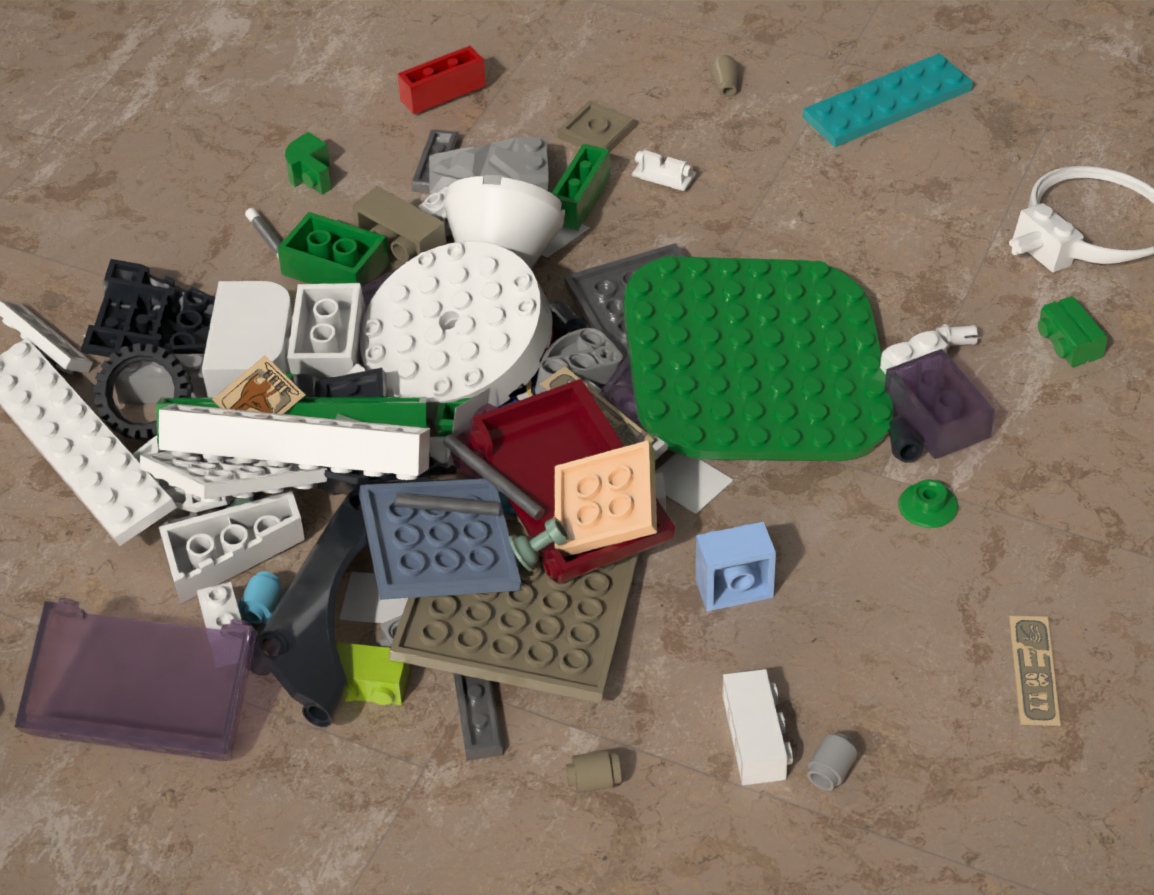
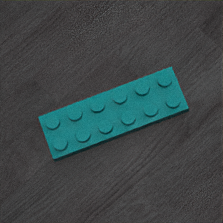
(887, 99)

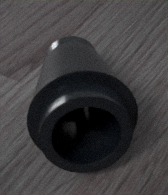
(905, 442)

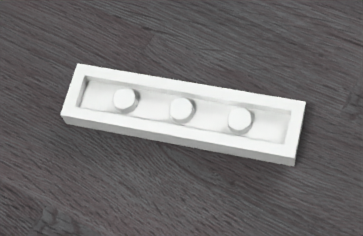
(44, 337)

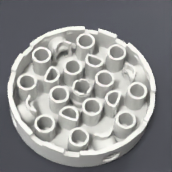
(457, 325)

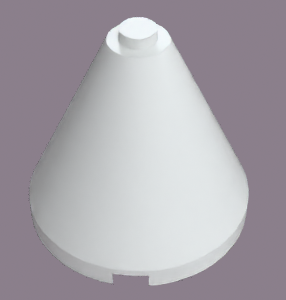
(505, 215)

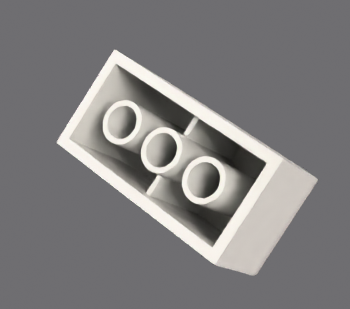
(245, 325)

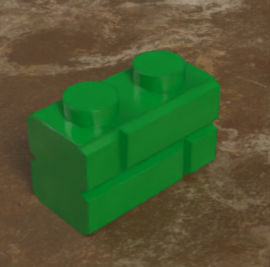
(1072, 331)

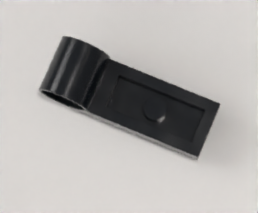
(360, 384)

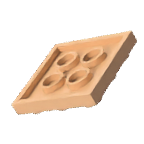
(606, 498)

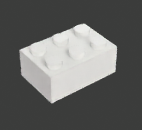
(326, 329)

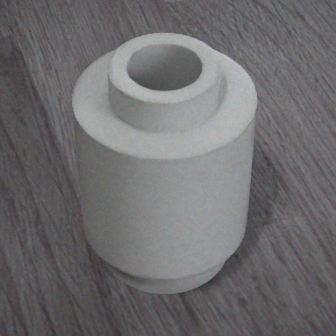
(831, 761)

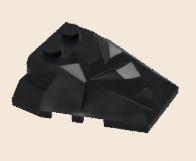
(148, 312)

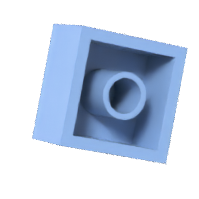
(735, 566)

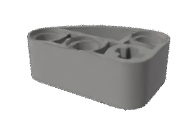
(584, 353)

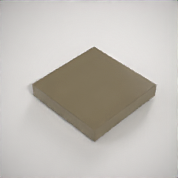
(597, 127)

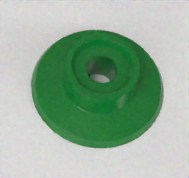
(928, 504)

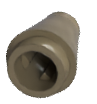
(725, 74)

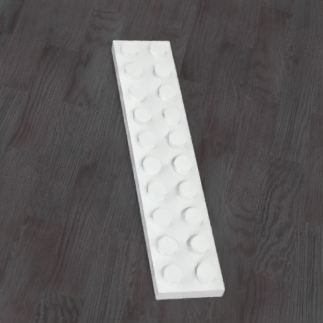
(79, 445)

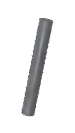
(447, 504)

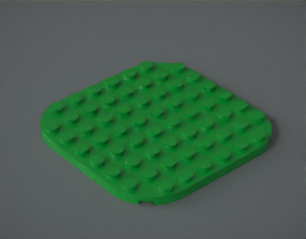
(755, 359)

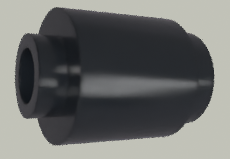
(565, 319)

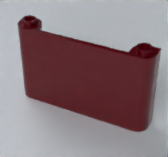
(535, 436)

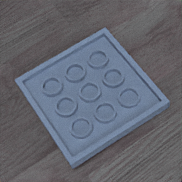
(437, 550)

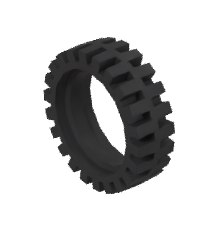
(110, 372)

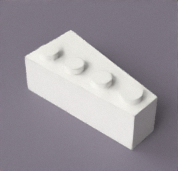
(229, 541)

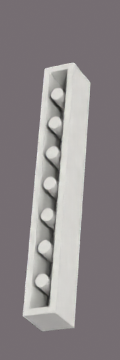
(294, 439)

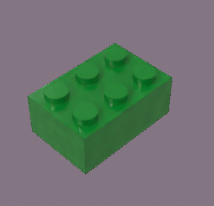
(332, 252)

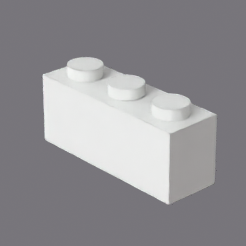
(756, 727)

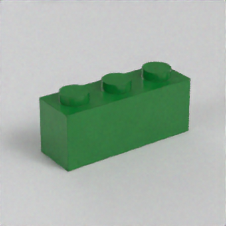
(583, 184)

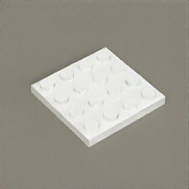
(226, 477)

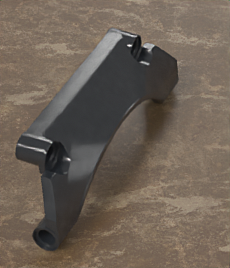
(302, 624)

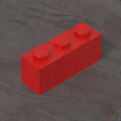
(441, 79)

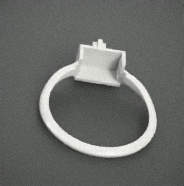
(1057, 241)

